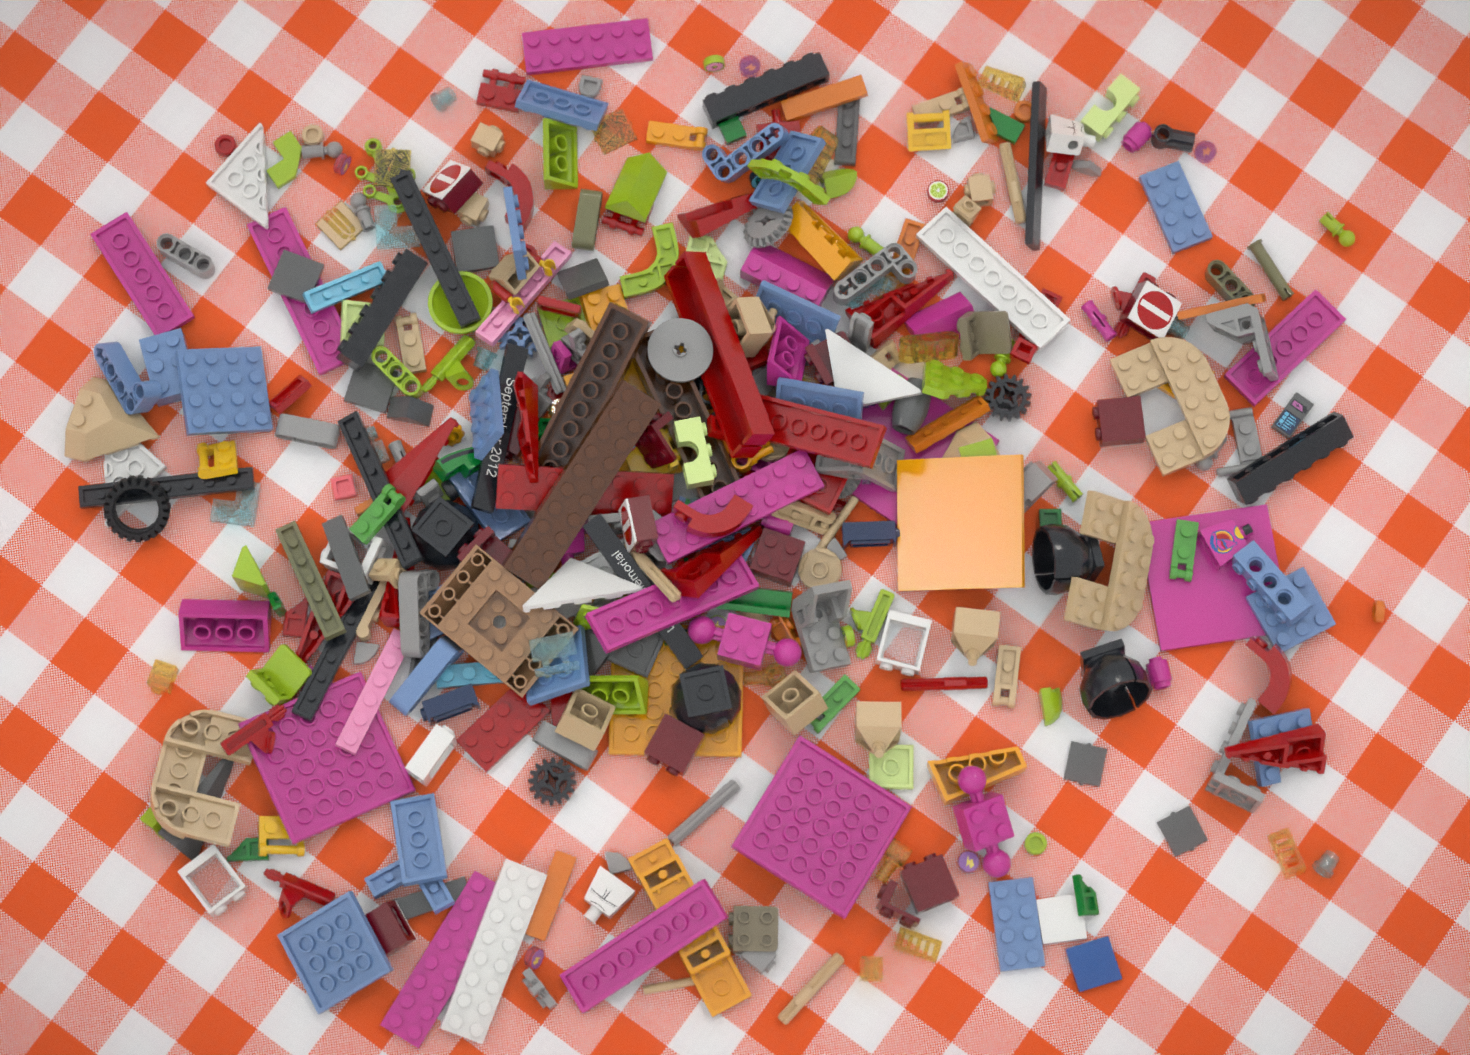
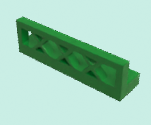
(762, 602)

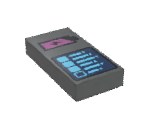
(1292, 415)

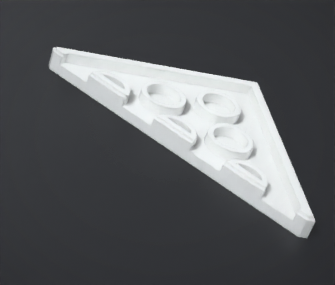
(243, 178)
(860, 372)
(131, 462)
(579, 584)

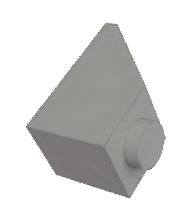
(760, 960)

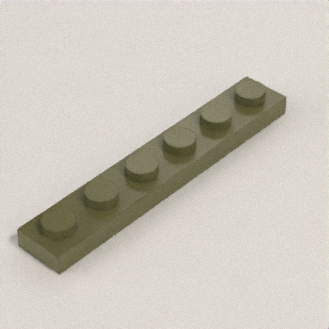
(310, 581)

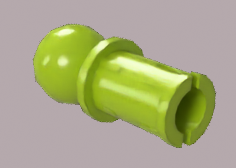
(856, 235)
(1346, 237)
(999, 367)

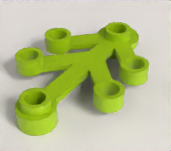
(369, 176)

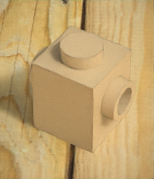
(488, 140)
(980, 189)
(474, 210)

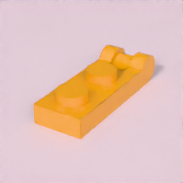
(676, 135)

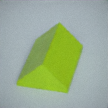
(559, 155)
(637, 187)
(248, 575)
(625, 692)

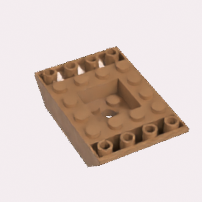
(470, 603)

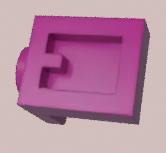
(563, 357)

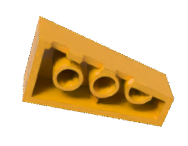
(822, 242)
(996, 764)

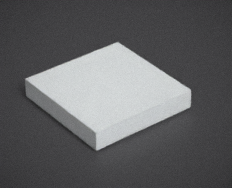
(1060, 920)

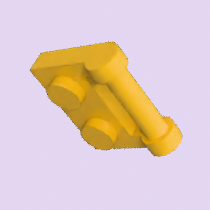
(929, 137)
(224, 459)
(273, 829)

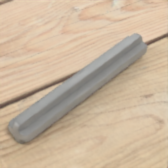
(544, 352)
(703, 812)

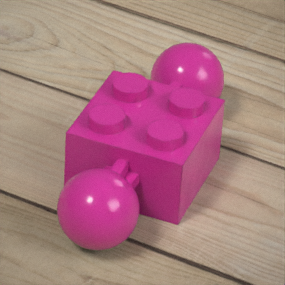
(744, 641)
(983, 821)

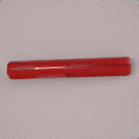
(945, 683)

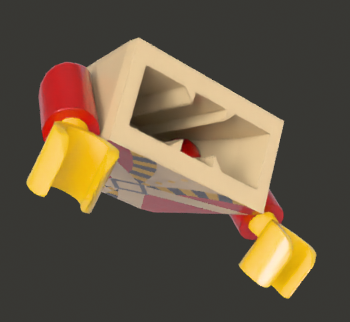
(505, 279)

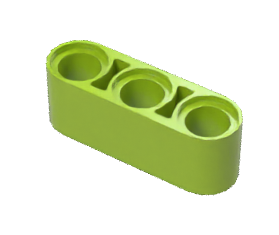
(391, 364)

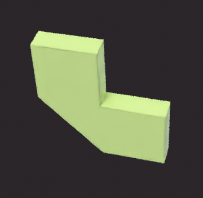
(708, 245)

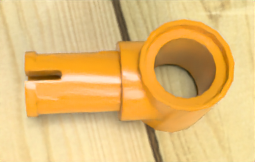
(766, 450)

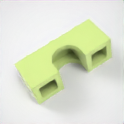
(1122, 94)
(692, 434)

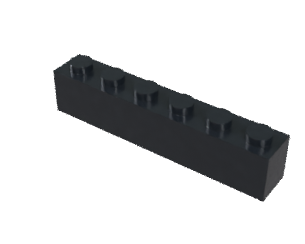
(766, 89)
(381, 310)
(1290, 458)

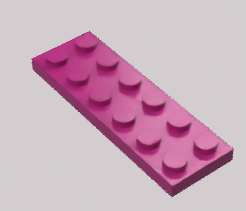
(587, 46)
(142, 275)
(1290, 343)

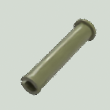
(1270, 269)

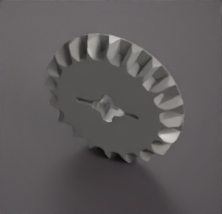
(762, 235)

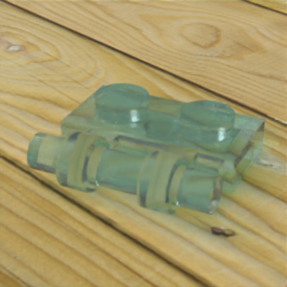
(551, 648)

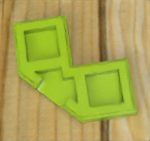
(286, 169)

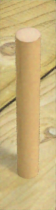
(838, 522)
(669, 985)

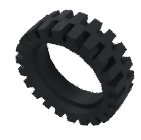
(137, 483)

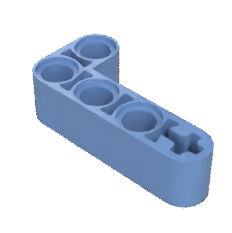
(748, 148)
(129, 389)
(425, 674)

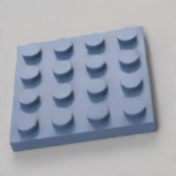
(223, 390)
(335, 952)

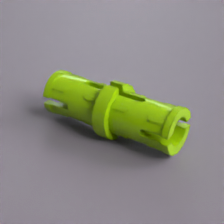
(1064, 481)

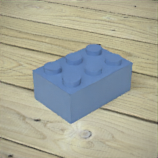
(161, 362)

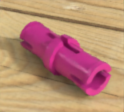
(1098, 320)

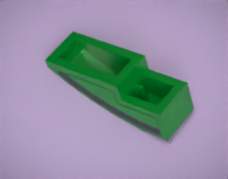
(457, 462)

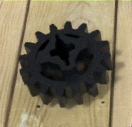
(1000, 402)
(542, 784)

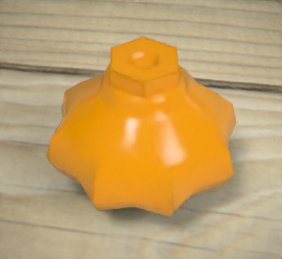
(456, 436)

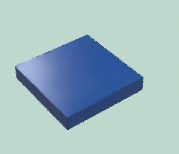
(1093, 964)

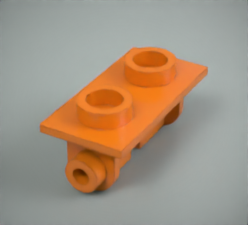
(785, 629)

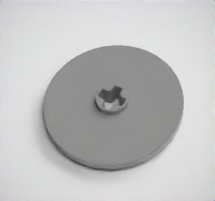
(672, 335)

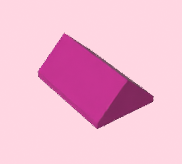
(939, 316)
(786, 353)

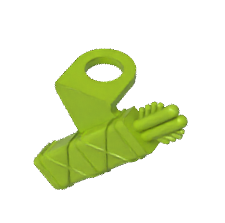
(451, 367)
(871, 622)

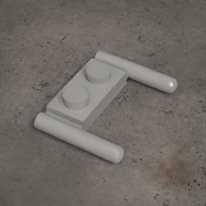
(1245, 438)

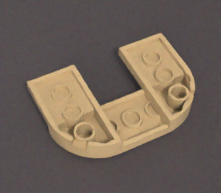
(1196, 393)
(1119, 602)
(178, 774)

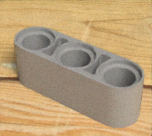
(178, 249)
(307, 431)
(563, 746)

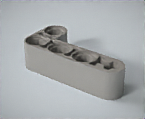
(871, 277)
(413, 596)

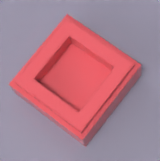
(343, 487)

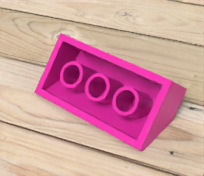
(787, 273)
(225, 625)

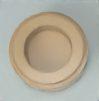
(312, 135)

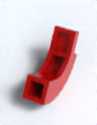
(520, 186)
(715, 524)
(1279, 670)

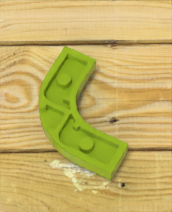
(800, 181)
(653, 277)

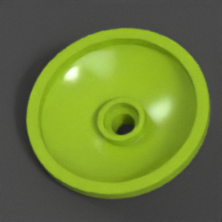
(442, 312)

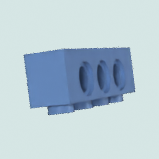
(1254, 556)

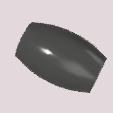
(910, 412)

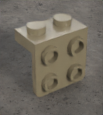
(984, 333)
(753, 929)

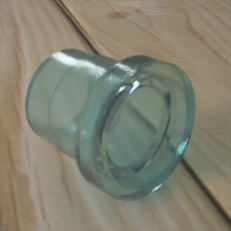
(443, 99)
(1178, 329)
(484, 358)
(1326, 864)

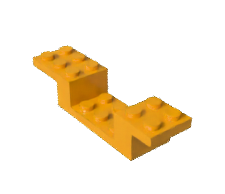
(706, 957)

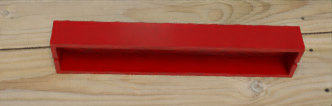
(728, 377)

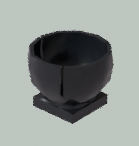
(442, 531)
(1067, 555)
(1105, 677)
(706, 698)

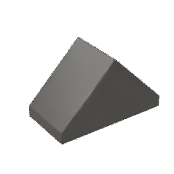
(410, 410)

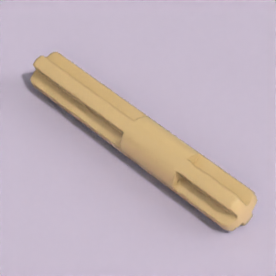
(1012, 183)
(656, 576)
(811, 988)

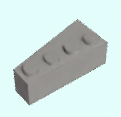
(1036, 482)

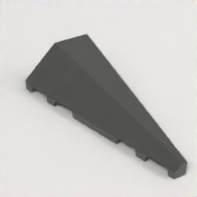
(213, 786)

